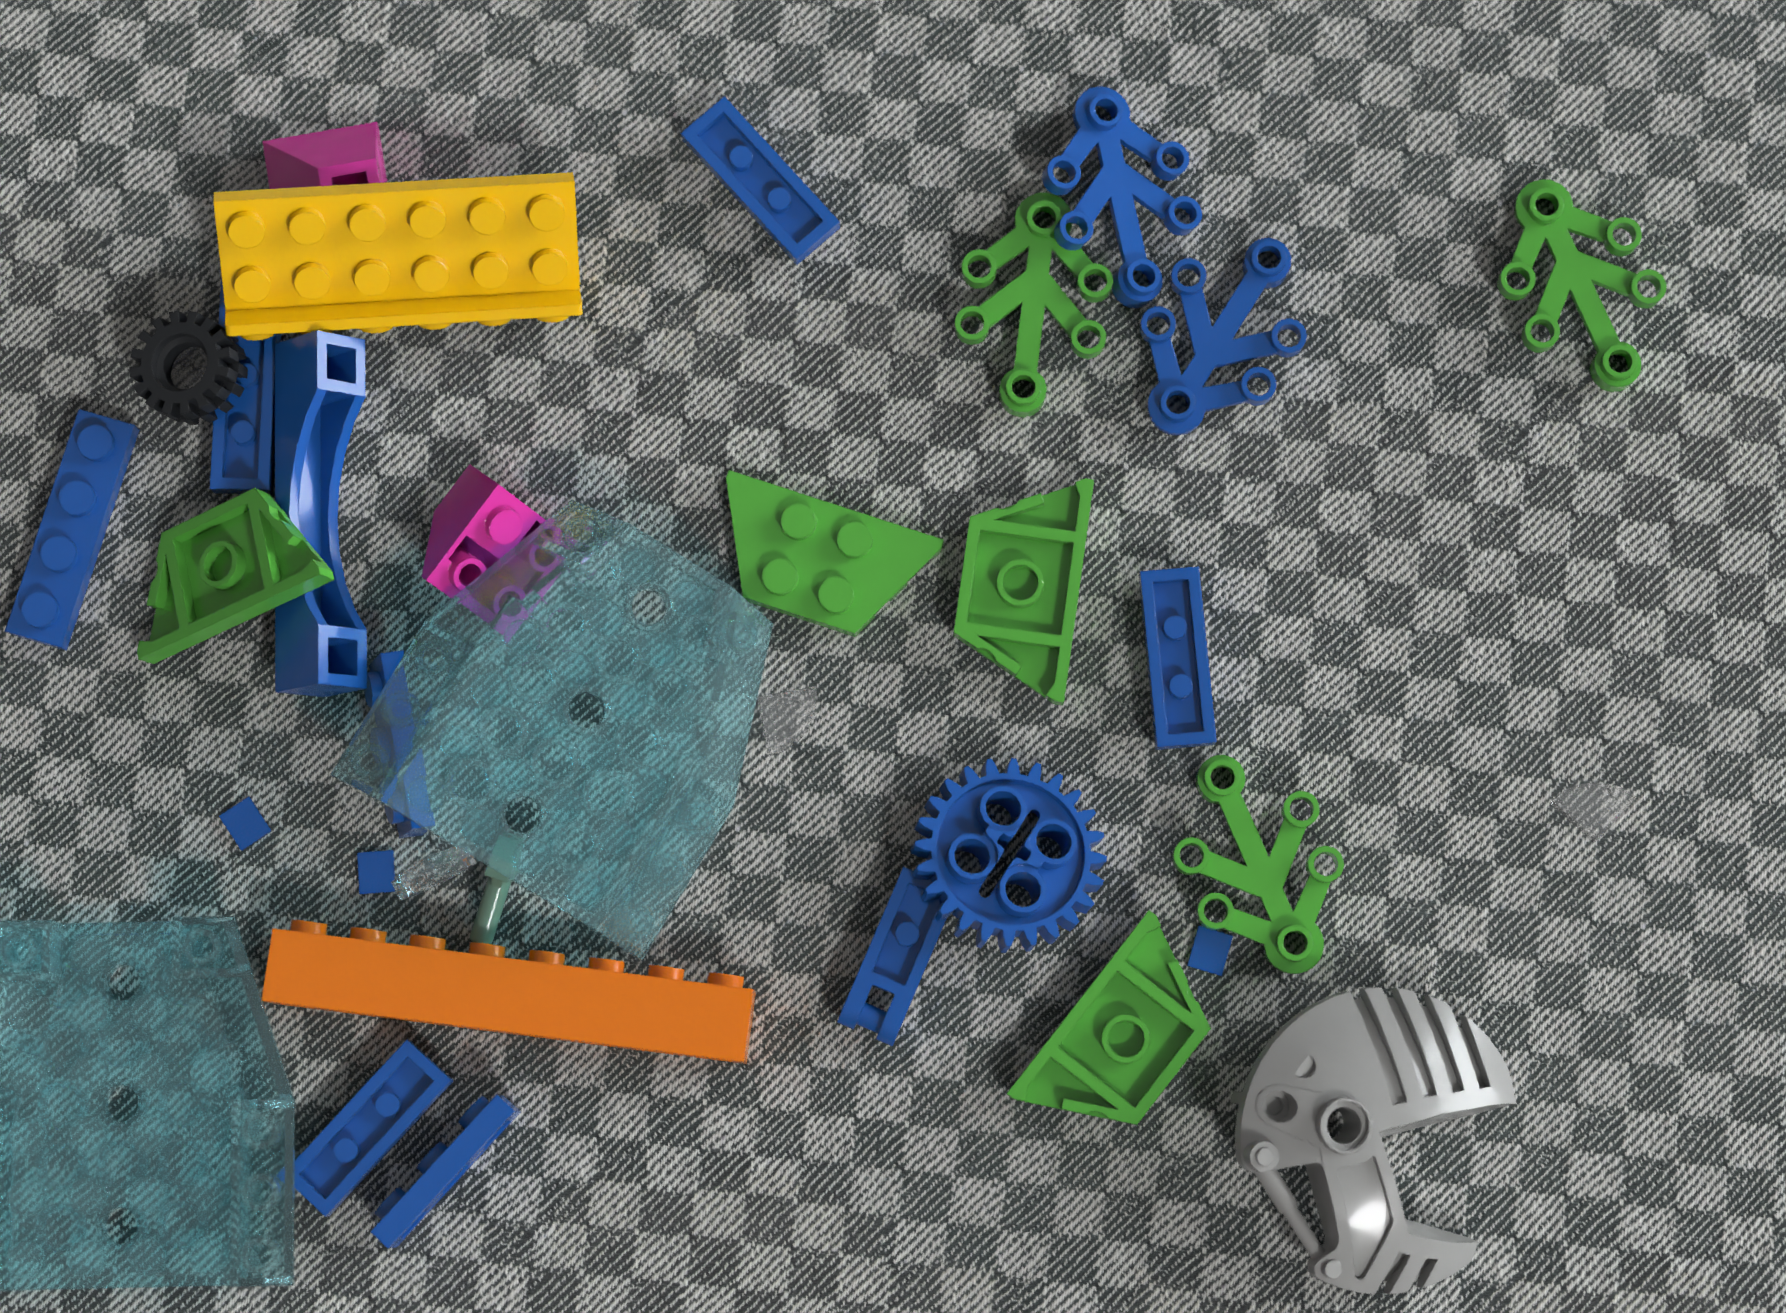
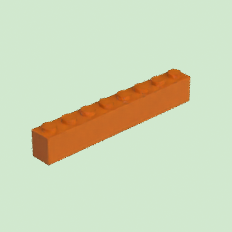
(509, 994)

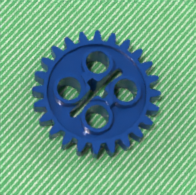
(1053, 884)

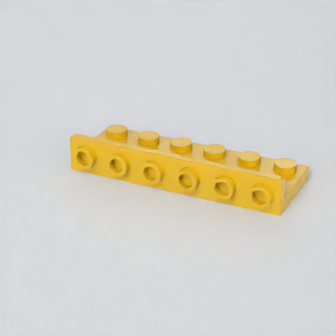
(398, 254)

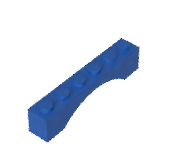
(316, 405)

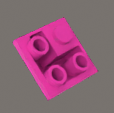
(326, 158)
(473, 531)

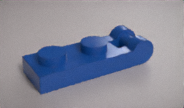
(895, 959)

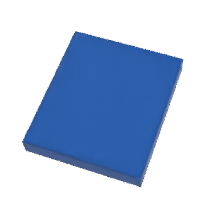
(245, 823)
(376, 872)
(1209, 951)

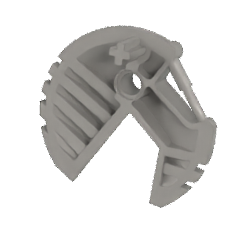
(1386, 1073)

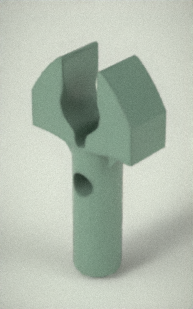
(490, 907)

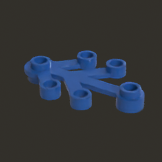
(1120, 187)
(1215, 345)

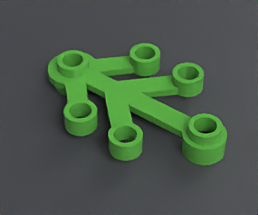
(1577, 274)
(1035, 292)
(1262, 874)

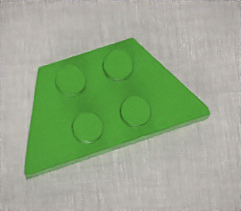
(820, 556)
(227, 571)
(1025, 586)
(1120, 1036)

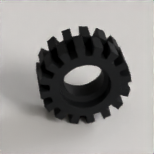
(160, 354)

